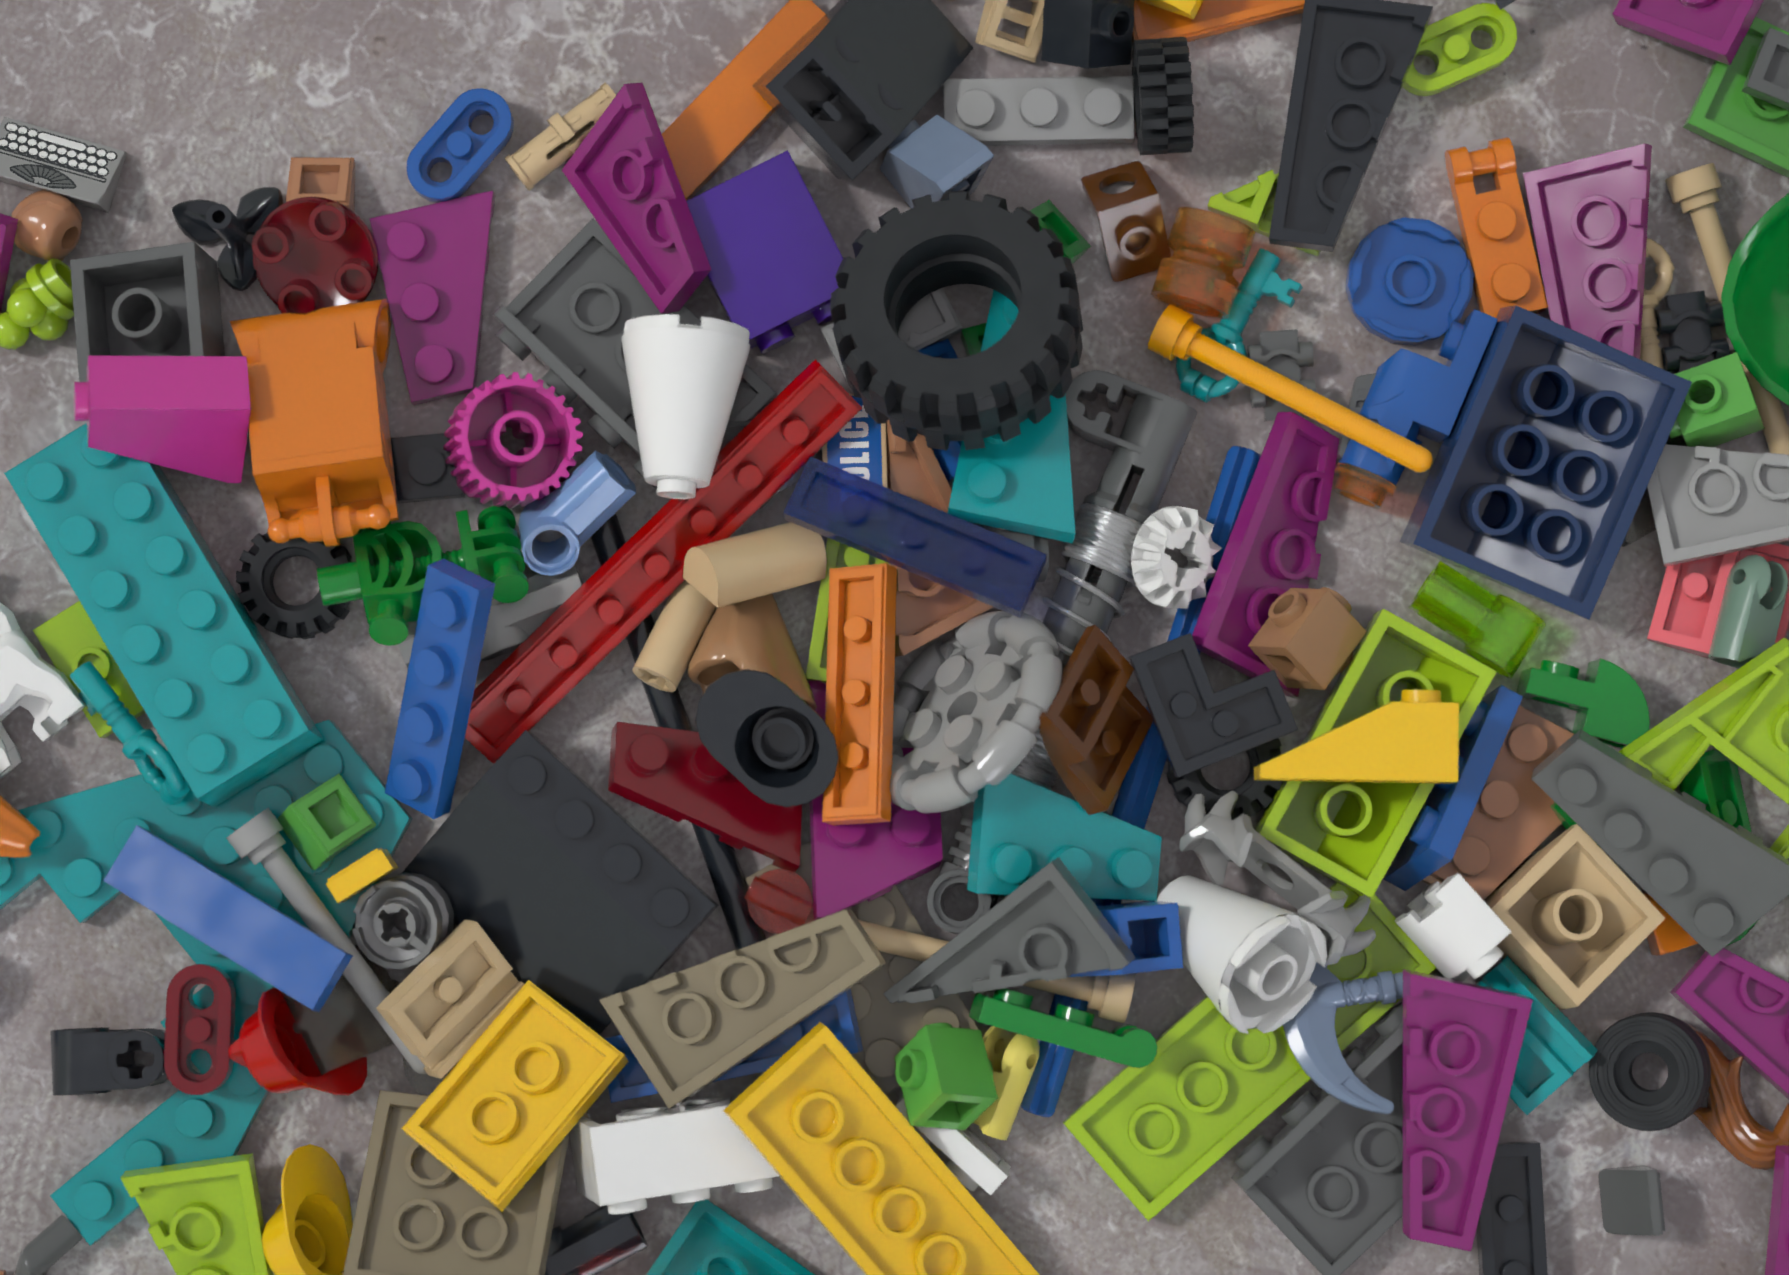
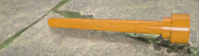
(1180, 337)

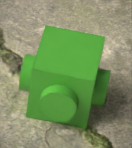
(1717, 404)
(945, 1077)

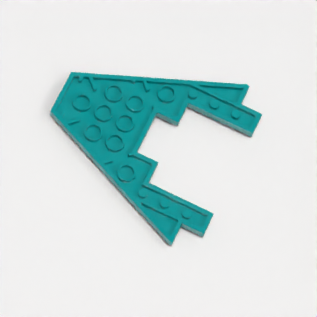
(74, 854)

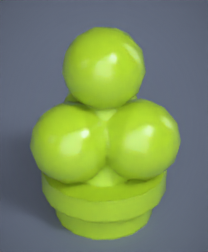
(38, 303)

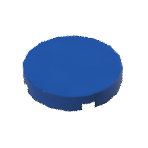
(1409, 281)

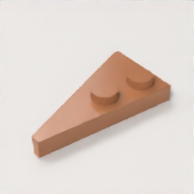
(923, 606)

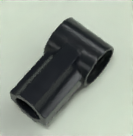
(594, 1243)

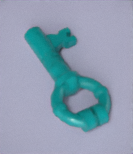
(1258, 281)
(137, 742)

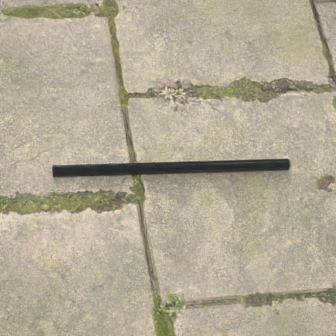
(670, 713)

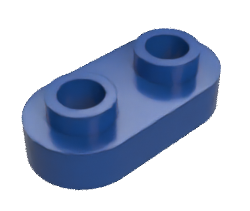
(456, 144)

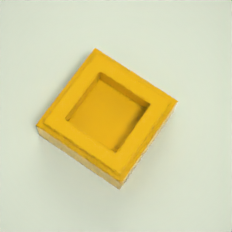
(361, 874)

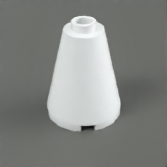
(682, 395)
(1246, 953)

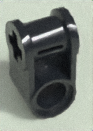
(104, 1060)

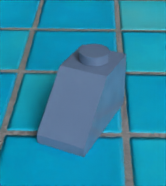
(935, 161)

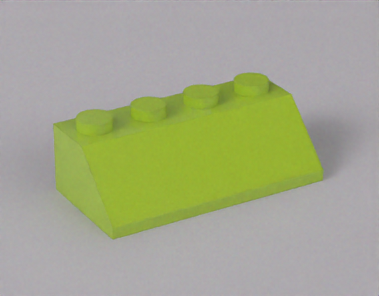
(1359, 826)

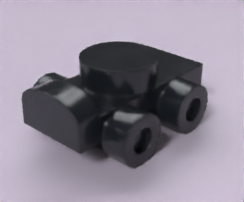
(1688, 325)

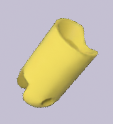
(1013, 1065)

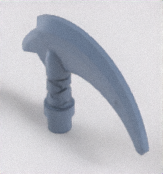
(1314, 1038)

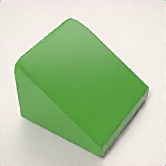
(325, 822)

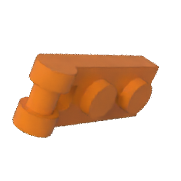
(1495, 229)

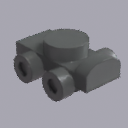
(1284, 355)

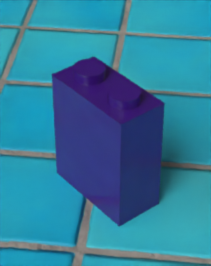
(767, 251)

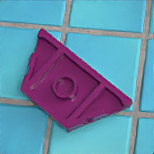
(867, 858)

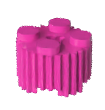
(536, 415)

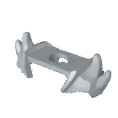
(1223, 840)

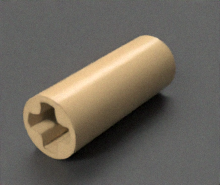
(674, 638)

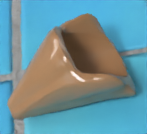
(751, 638)

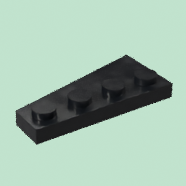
(1340, 100)

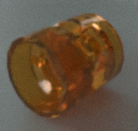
(1203, 262)

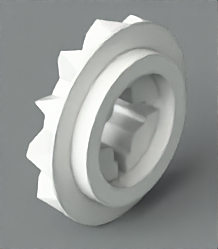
(1154, 571)

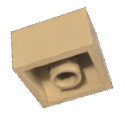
(1571, 917)

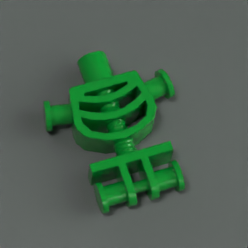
(395, 562)

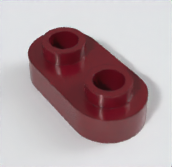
(198, 1028)

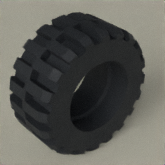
(945, 247)

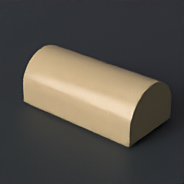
(756, 564)

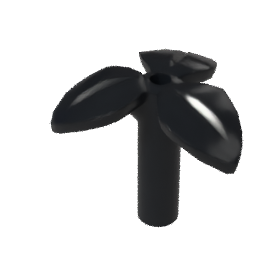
(211, 222)

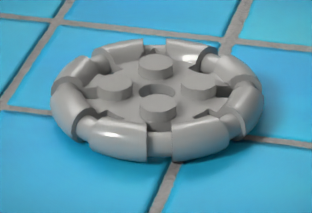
(978, 705)

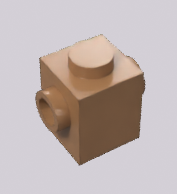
(1308, 637)

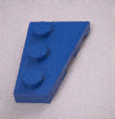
(1450, 806)

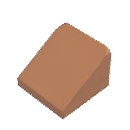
(322, 178)

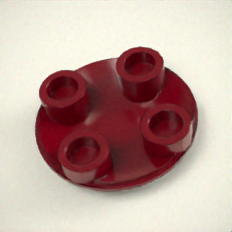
(314, 255)

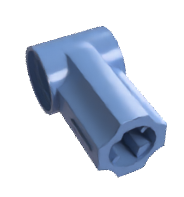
(576, 510)

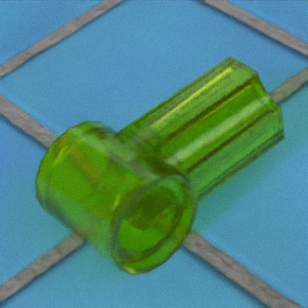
(1491, 627)

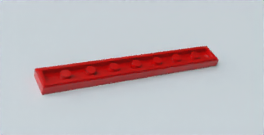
(653, 561)

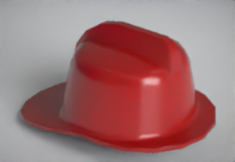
(281, 1057)

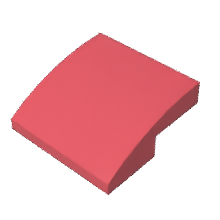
(1693, 597)

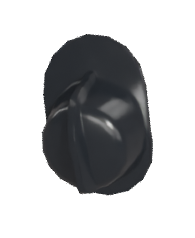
(767, 737)

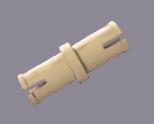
(560, 139)

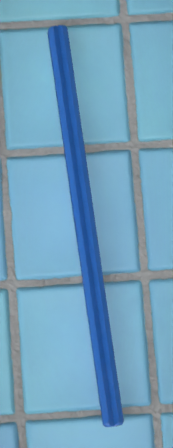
(1147, 767)

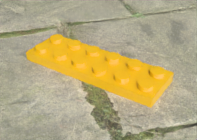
(867, 1168)

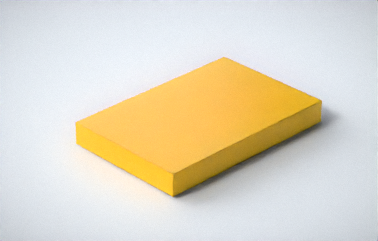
(515, 1095)

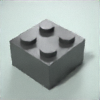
(147, 304)

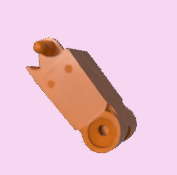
(321, 420)

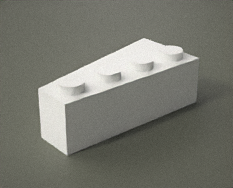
(664, 1154)

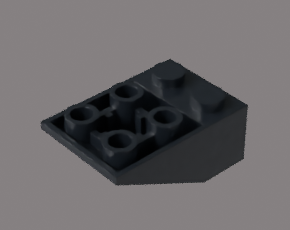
(862, 77)

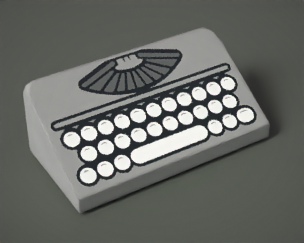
(59, 164)

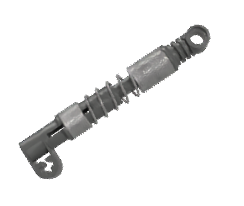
(1101, 546)

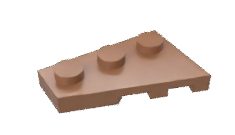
(1512, 809)

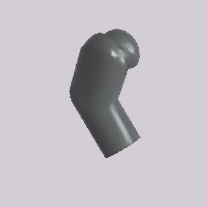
(47, 1248)

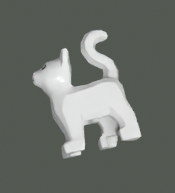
(33, 685)

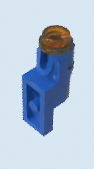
(1412, 400)

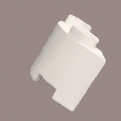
(1454, 928)

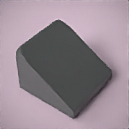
(1631, 1200)

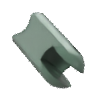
(1749, 611)

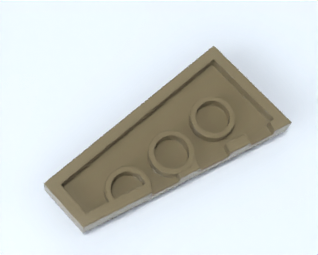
(726, 1009)

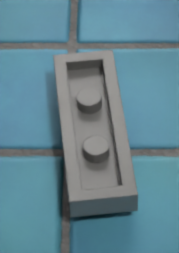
(1042, 110)

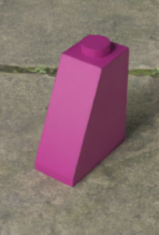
(169, 411)

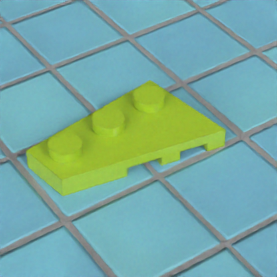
(204, 1214)

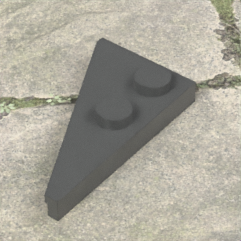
(1033, 934)

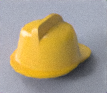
(313, 1221)

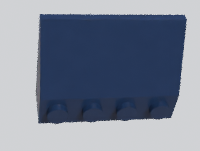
(1546, 461)

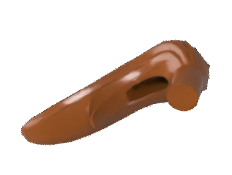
(1731, 1120)

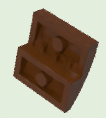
(1094, 722)

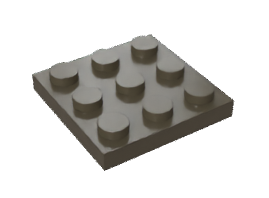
(428, 1221)

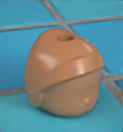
(47, 225)

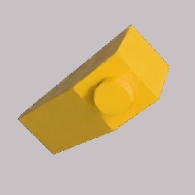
(1388, 745)

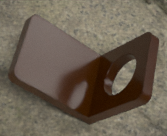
(1128, 221)

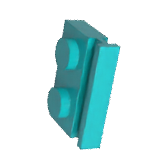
(1550, 1045)

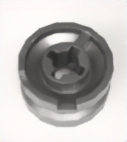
(427, 920)

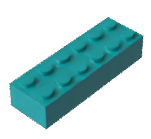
(165, 614)

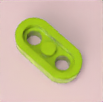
(1454, 54)

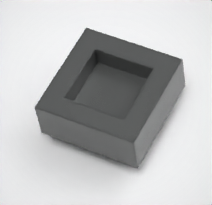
(1770, 70)

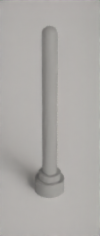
(262, 843)

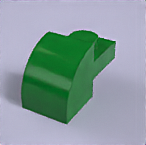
(1606, 702)

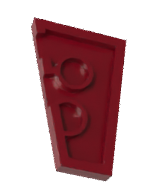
(683, 781)

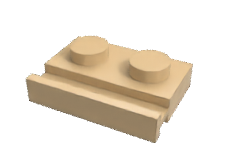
(450, 998)

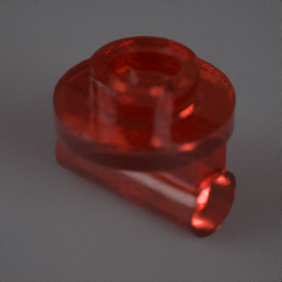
(779, 900)

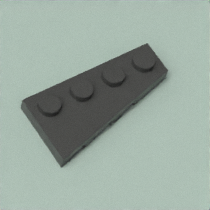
(1684, 857)

